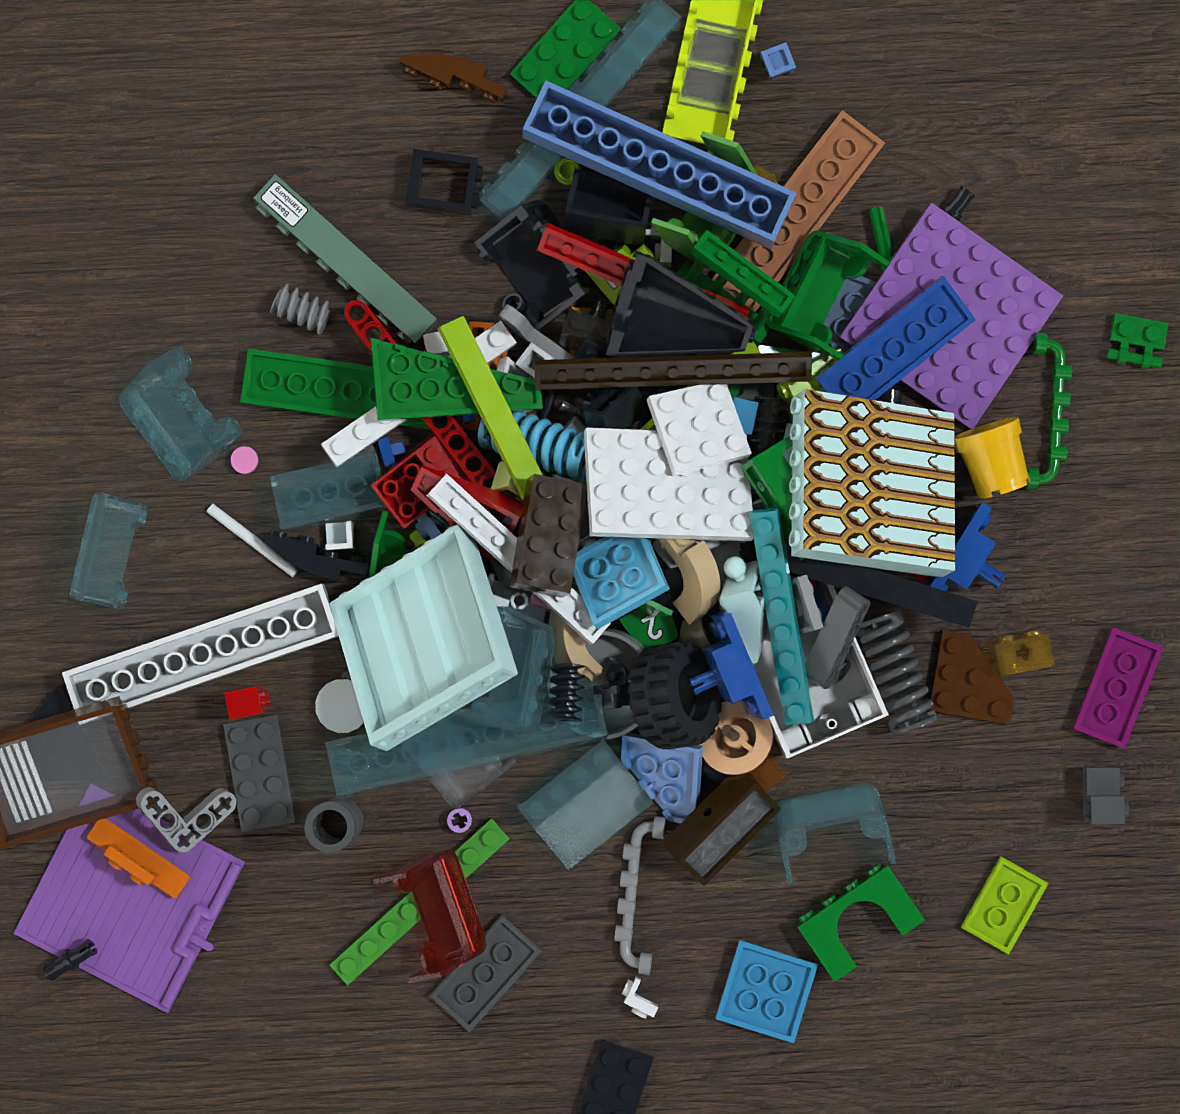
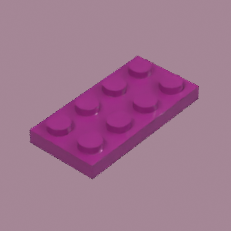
(1118, 687)

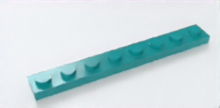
(781, 616)

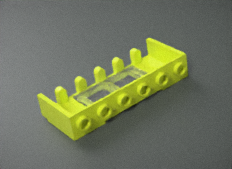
(711, 69)

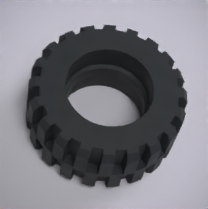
(664, 700)

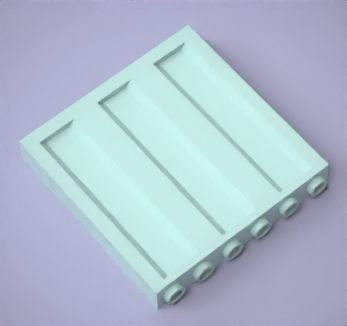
(422, 638)

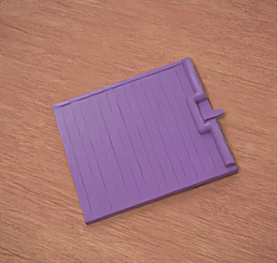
(139, 931)

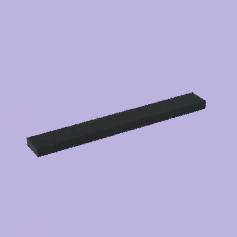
(887, 588)

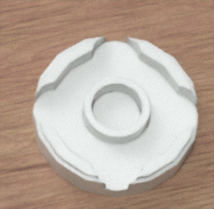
(339, 707)

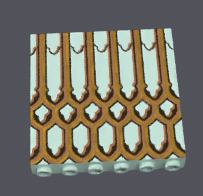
(872, 484)

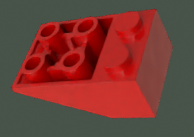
(396, 483)

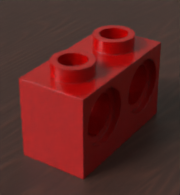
(247, 702)

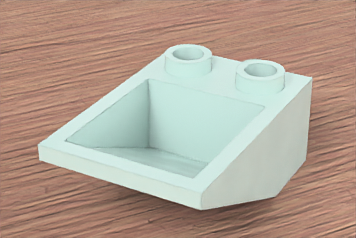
(745, 601)

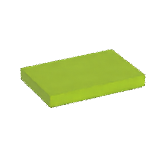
(1004, 905)

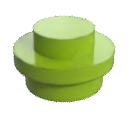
(565, 169)

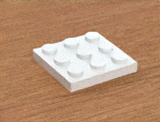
(698, 427)

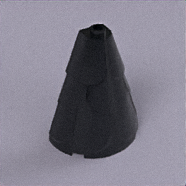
(671, 315)

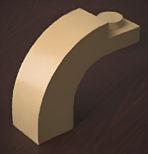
(699, 577)
(572, 649)

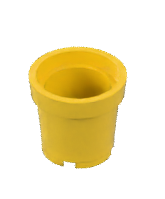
(994, 457)

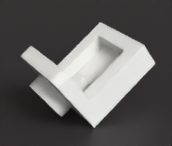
(641, 1006)

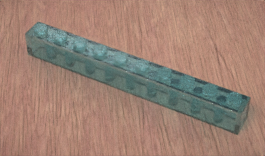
(601, 86)

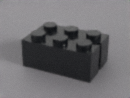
(606, 209)

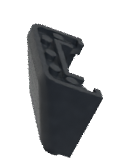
(544, 281)

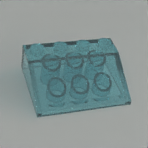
(585, 804)

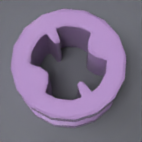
(456, 828)

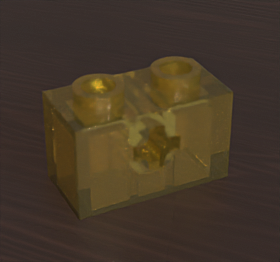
(1039, 654)

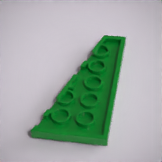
(429, 385)

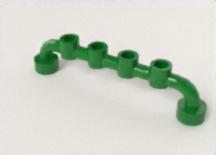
(1059, 400)

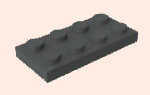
(259, 773)

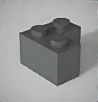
(1102, 796)

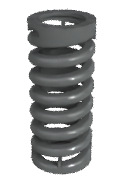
(913, 718)
(320, 838)

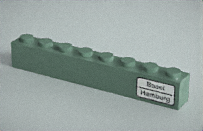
(345, 259)

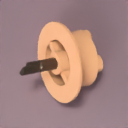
(739, 741)

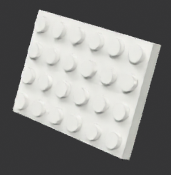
(639, 497)

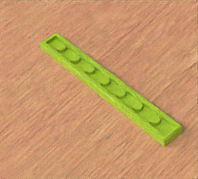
(489, 402)

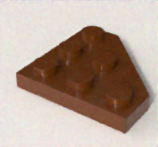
(967, 682)

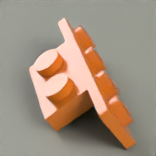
(137, 858)

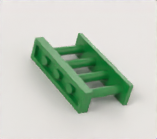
(740, 273)

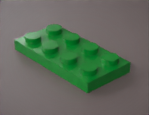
(566, 48)

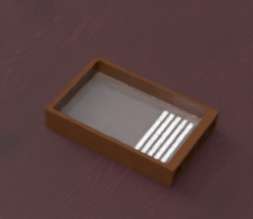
(69, 771)

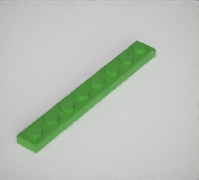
(406, 913)

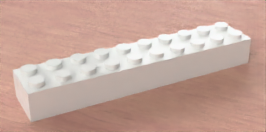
(206, 651)

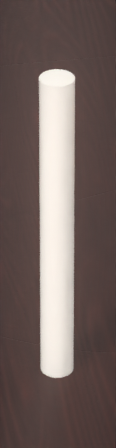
(252, 540)

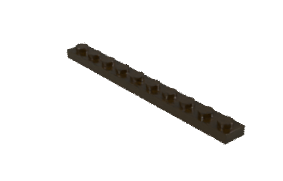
(673, 370)

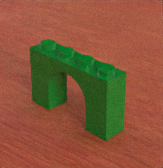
(878, 887)

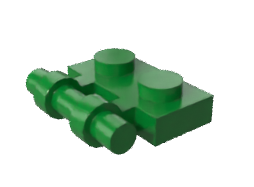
(1137, 332)

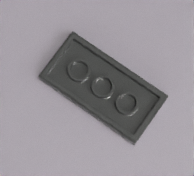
(482, 981)

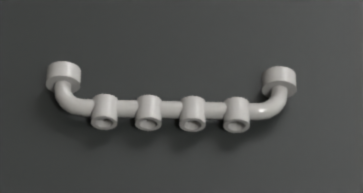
(627, 905)

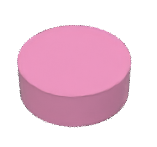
(244, 460)

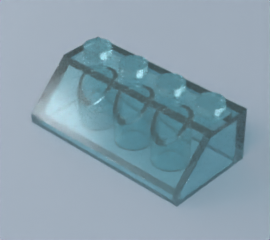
(327, 492)

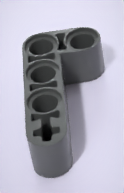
(827, 659)

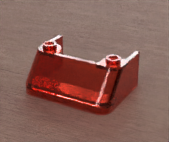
(445, 911)

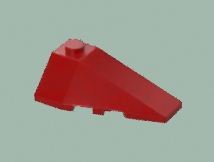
(501, 506)

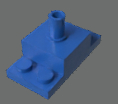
(971, 554)
(731, 669)

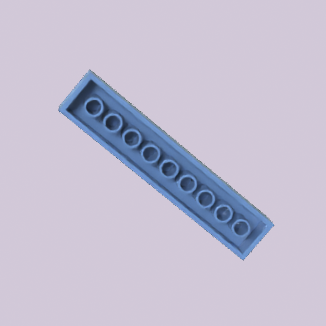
(658, 164)

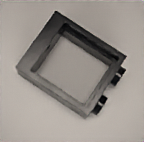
(415, 181)

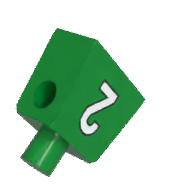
(649, 629)

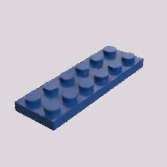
(898, 344)

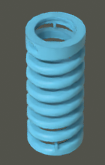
(544, 448)

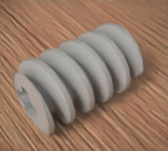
(301, 308)

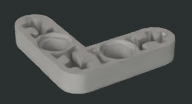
(521, 327)
(179, 825)

